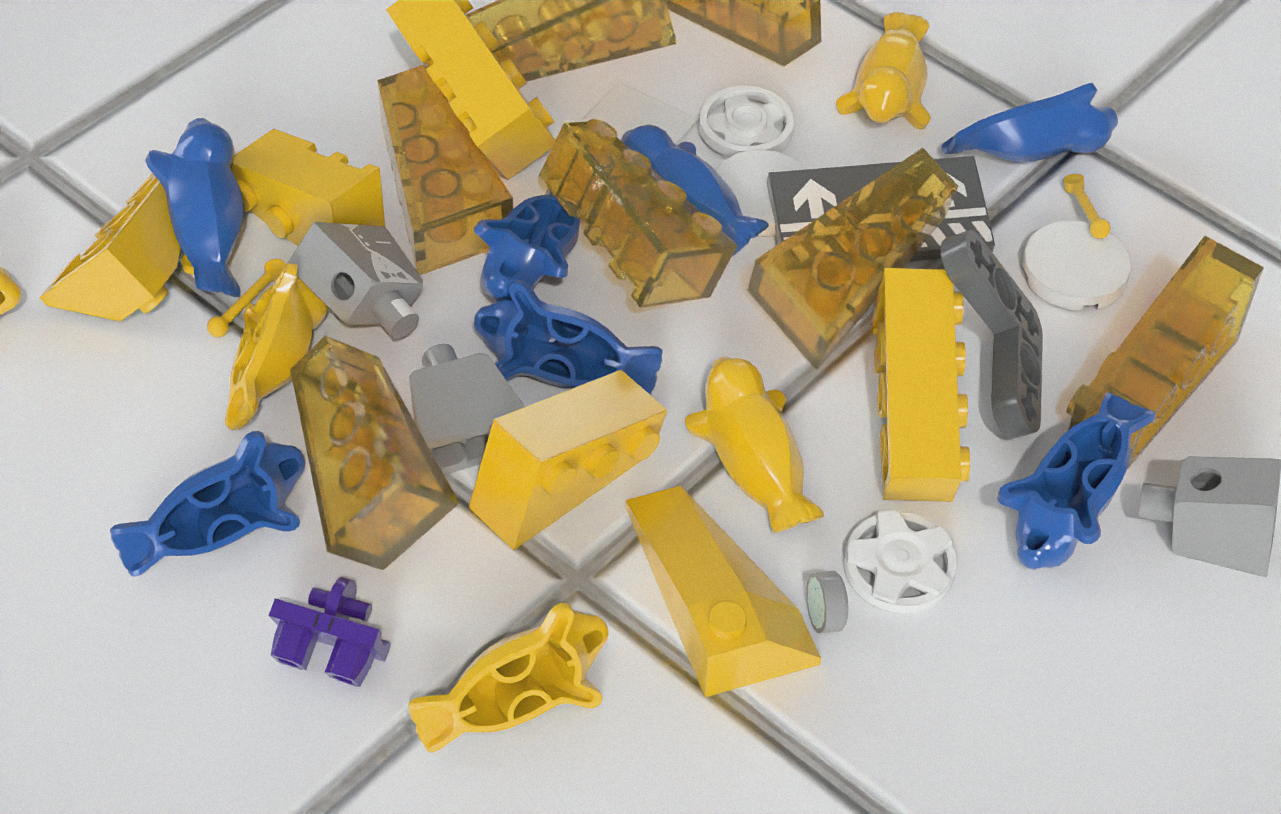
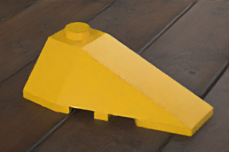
(124, 264)
(720, 601)

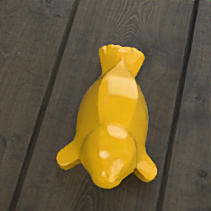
(892, 74)
(272, 342)
(754, 441)
(517, 680)

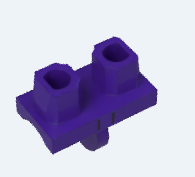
(303, 627)

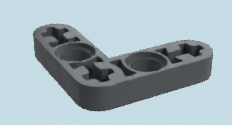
(1015, 330)

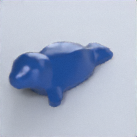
(1040, 128)
(697, 178)
(203, 201)
(527, 244)
(559, 343)
(1073, 484)
(217, 506)

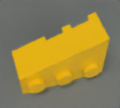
(295, 186)
(562, 453)

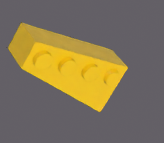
(475, 82)
(919, 385)

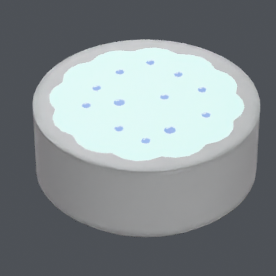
(827, 601)

